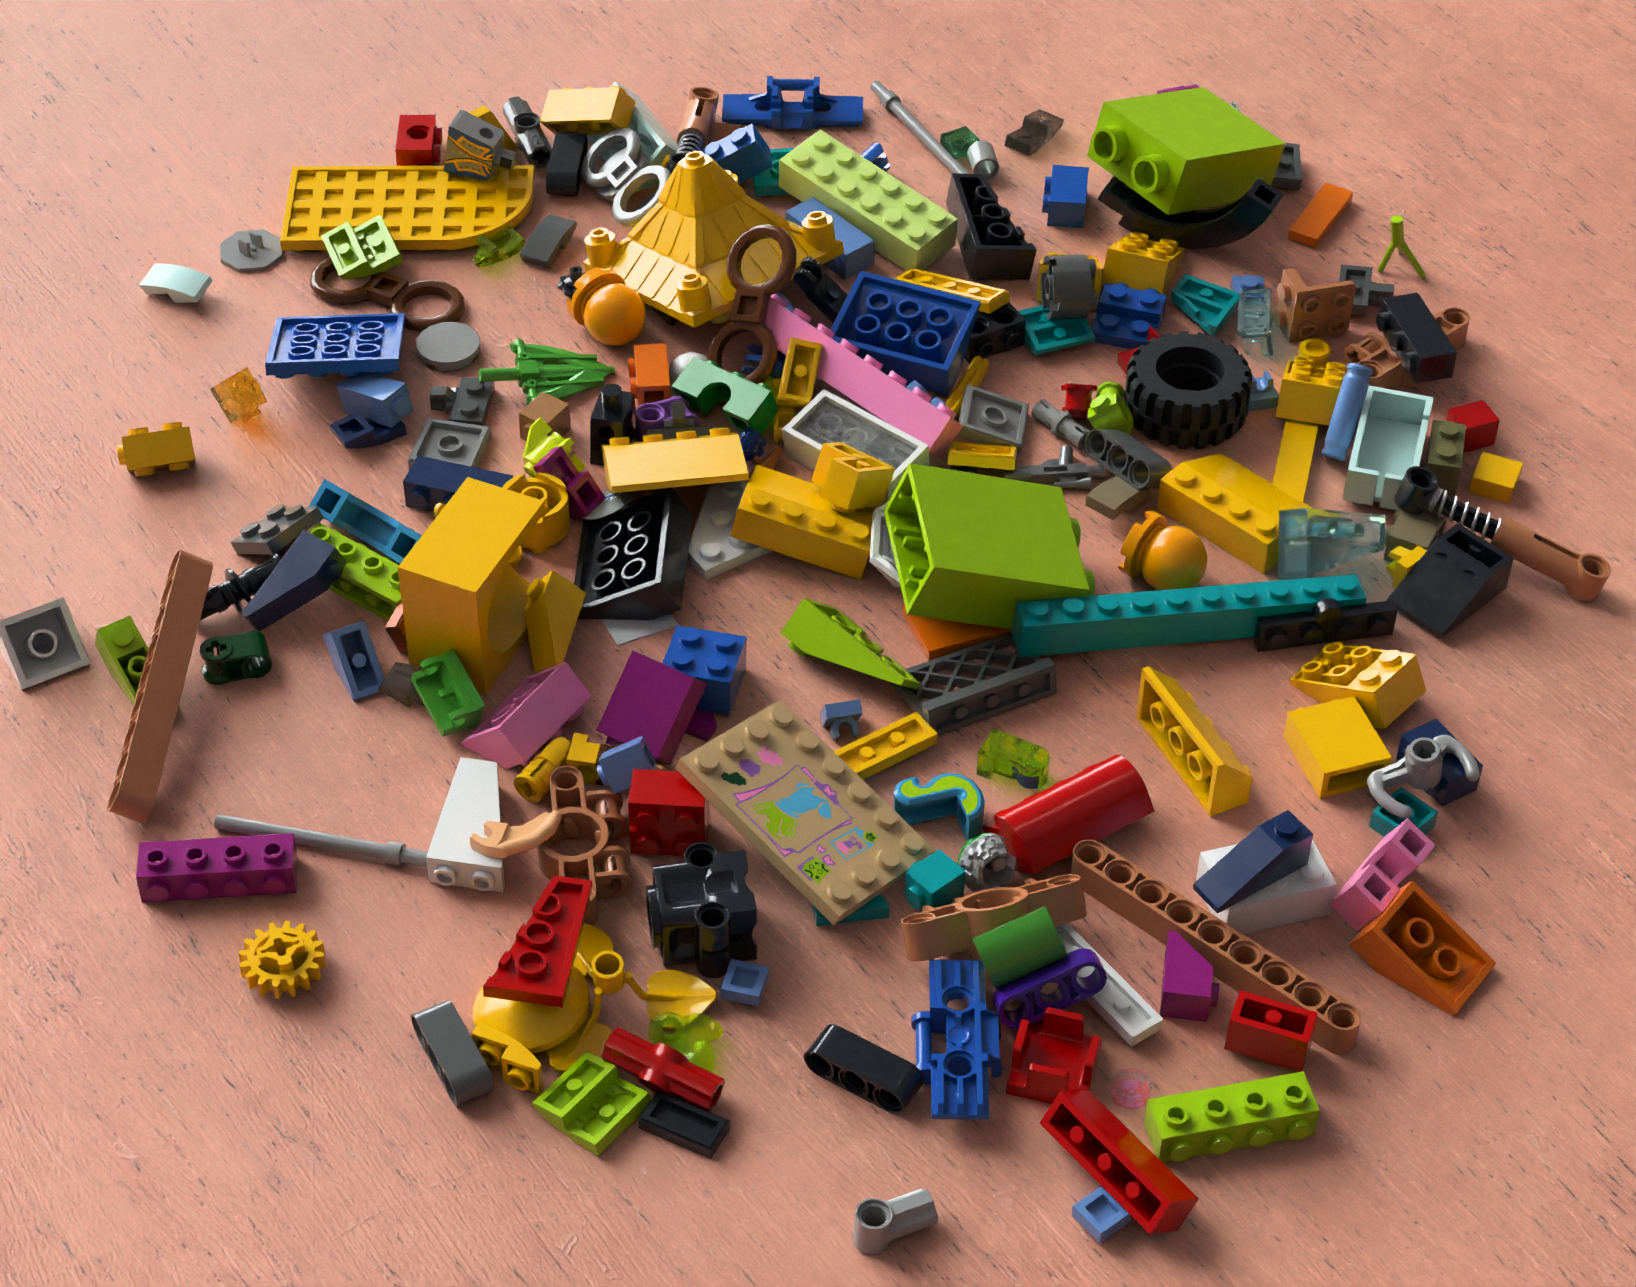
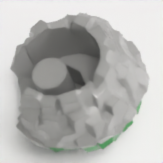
(986, 862)

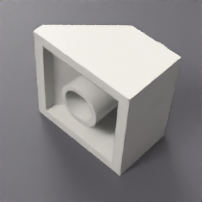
(41, 643)

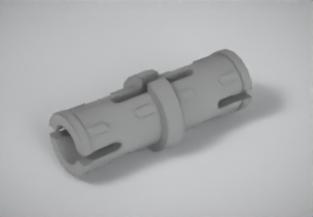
(1060, 423)

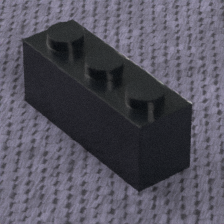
(1416, 338)

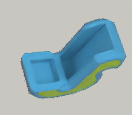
(940, 798)

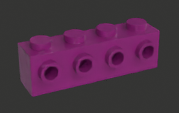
(217, 871)

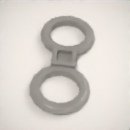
(625, 175)

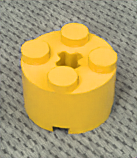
(555, 520)

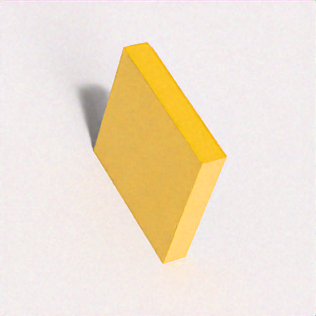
(982, 455)

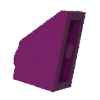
(1186, 982)

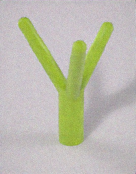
(1397, 234)

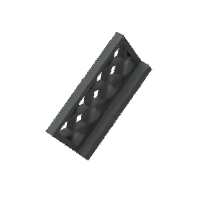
(977, 697)

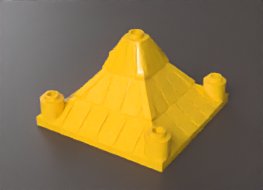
(684, 241)

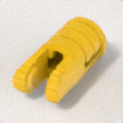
(537, 773)

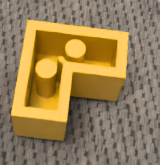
(851, 478)

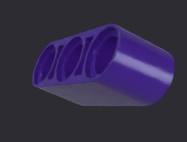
(1069, 990)

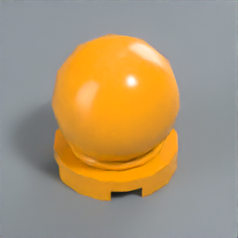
(607, 307)
(1163, 554)

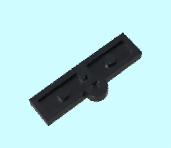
(1326, 625)

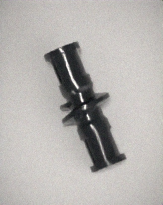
(237, 588)

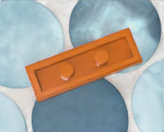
(1320, 215)

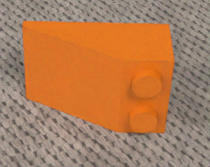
(1423, 950)

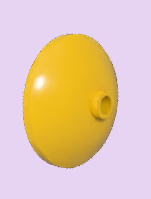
(537, 1025)

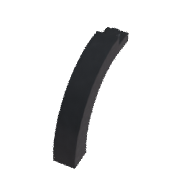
(1193, 228)

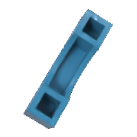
(364, 521)

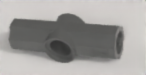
(527, 131)

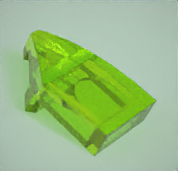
(498, 248)

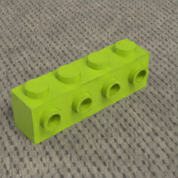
(367, 577)
(1231, 1117)

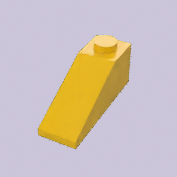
(551, 618)

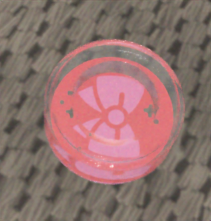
(1130, 1088)

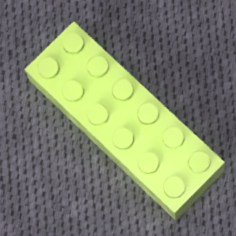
(896, 217)

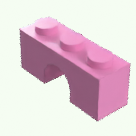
(1377, 878)

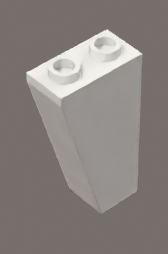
(468, 806)

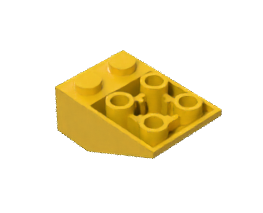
(1142, 262)
(1309, 390)
(1379, 679)

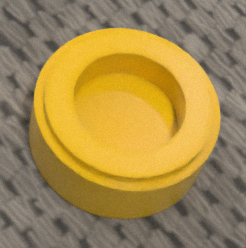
(1316, 350)

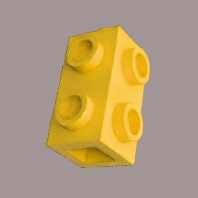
(148, 450)

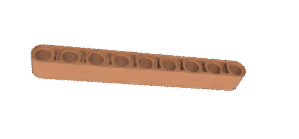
(160, 688)
(1233, 955)

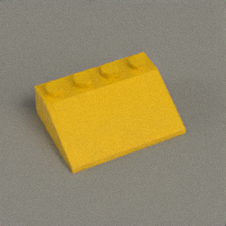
(674, 462)
(1227, 507)
(795, 521)

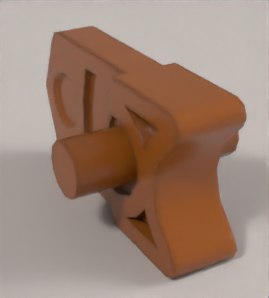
(769, 460)

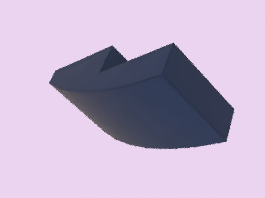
(362, 432)

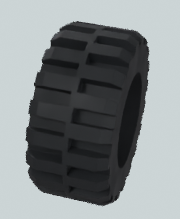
(1194, 363)

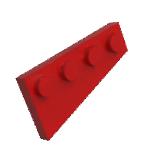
(545, 948)

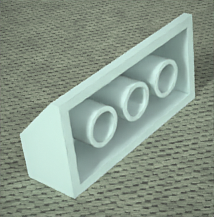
(654, 138)

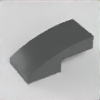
(547, 239)

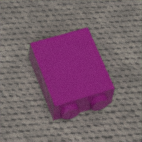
(651, 703)

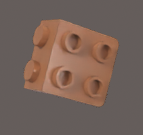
(1312, 310)

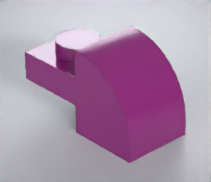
(581, 488)

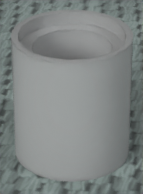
(983, 159)

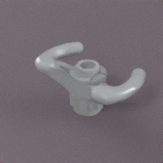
(1420, 769)

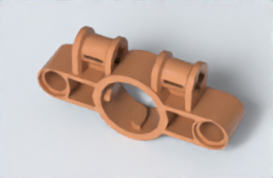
(1386, 364)
(586, 818)
(954, 925)

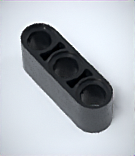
(565, 163)
(864, 1069)

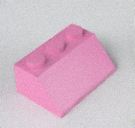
(529, 717)

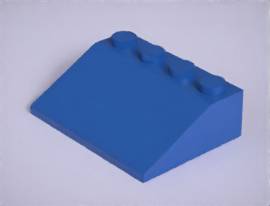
(908, 329)

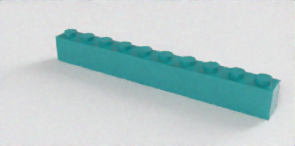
(1168, 615)

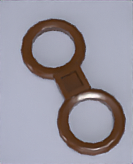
(392, 293)
(752, 300)

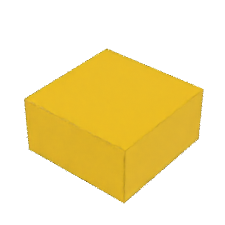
(1496, 477)

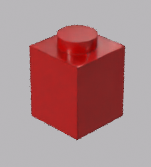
(1480, 424)

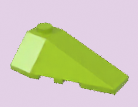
(834, 637)

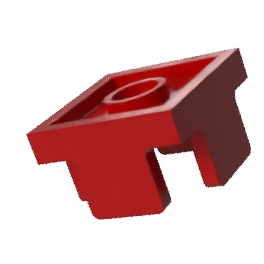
(1053, 1057)

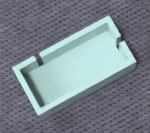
(1386, 445)

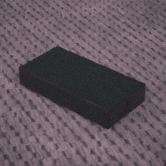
(684, 1124)

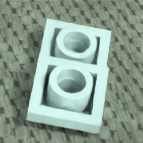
(177, 281)

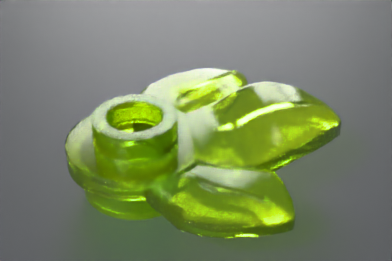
(691, 1036)

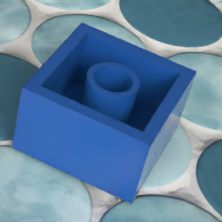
(713, 659)

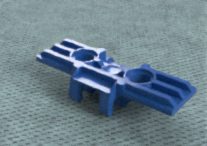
(841, 110)
(971, 1039)

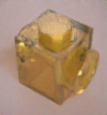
(239, 396)

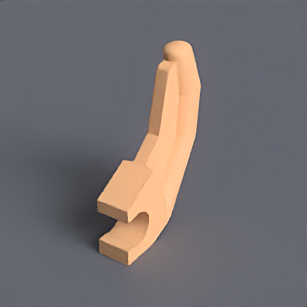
(512, 840)

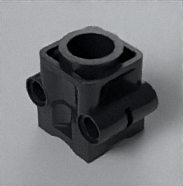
(703, 910)

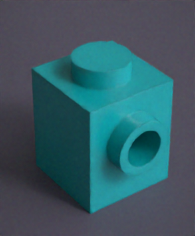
(934, 881)

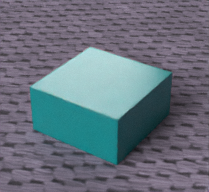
(1422, 816)

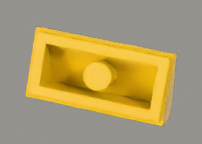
(799, 373)

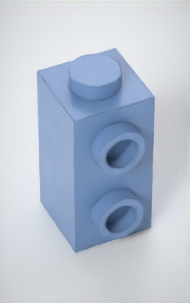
(375, 397)

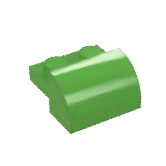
(1020, 947)

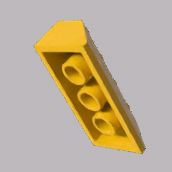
(1191, 744)

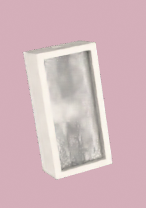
(836, 420)

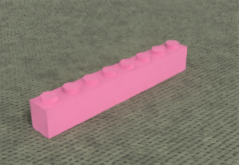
(864, 381)

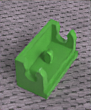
(448, 693)

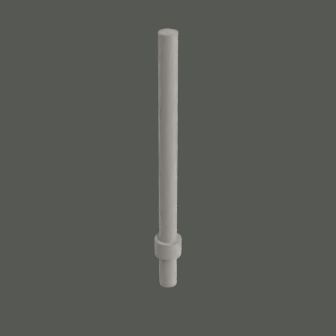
(893, 103)
(392, 852)

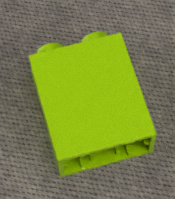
(1183, 149)
(981, 544)

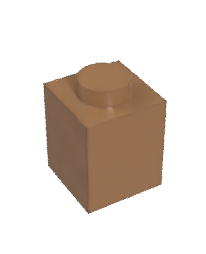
(550, 409)

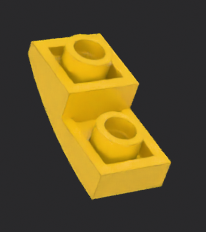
(518, 1064)

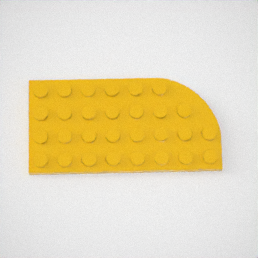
(418, 203)

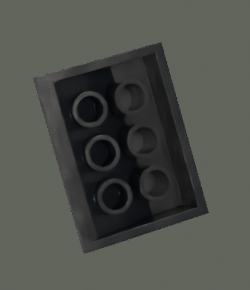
(635, 559)

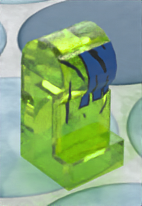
(1013, 759)

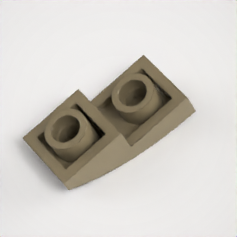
(1114, 497)

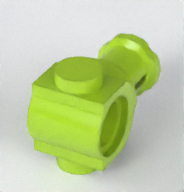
(1110, 409)

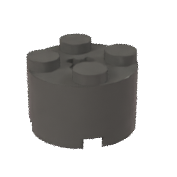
(1068, 286)

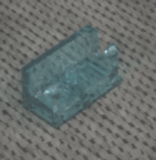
(1256, 320)

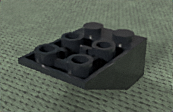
(1452, 580)

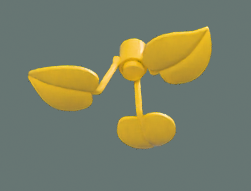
(667, 992)

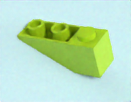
(123, 654)

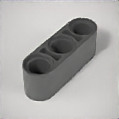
(1127, 458)
(452, 1052)

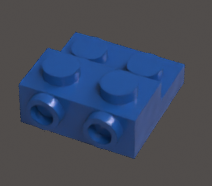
(1127, 314)

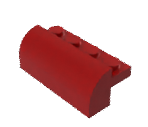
(1072, 810)

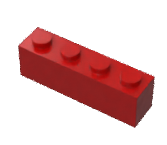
(1119, 1161)

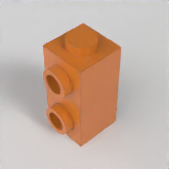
(650, 373)

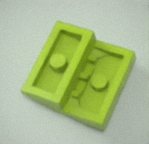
(362, 249)
(592, 1103)

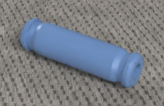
(1347, 412)

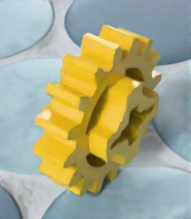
(282, 959)

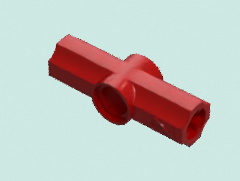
(663, 1069)

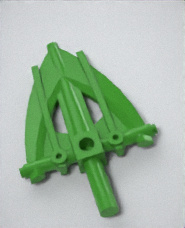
(544, 367)

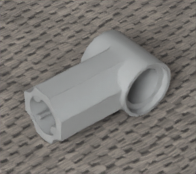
(891, 1219)

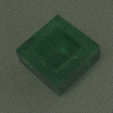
(958, 141)

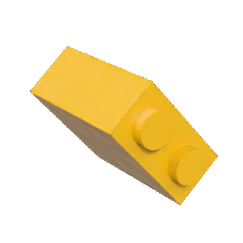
(1335, 745)

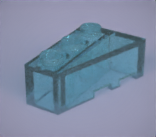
(1324, 539)

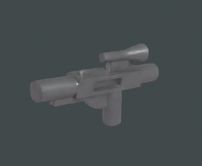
(1058, 472)

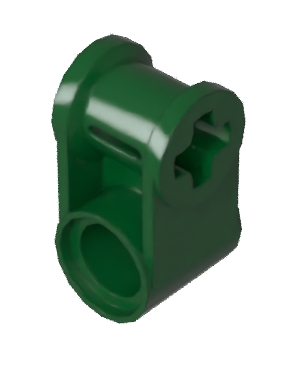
(238, 655)

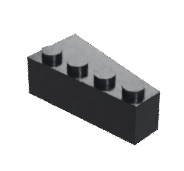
(985, 232)

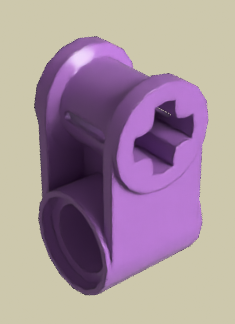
(653, 415)

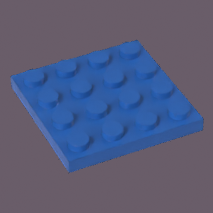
(336, 345)

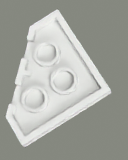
(711, 547)

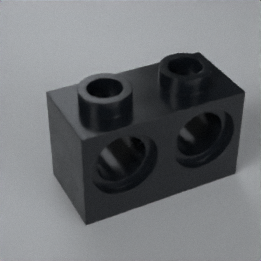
(996, 332)

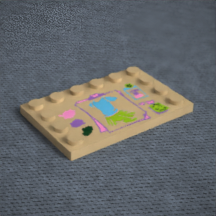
(805, 810)

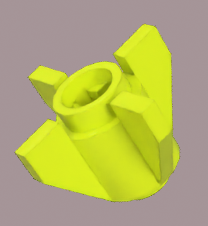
(539, 444)

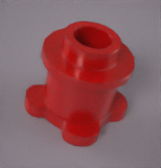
(1078, 399)

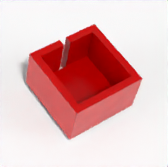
(665, 813)

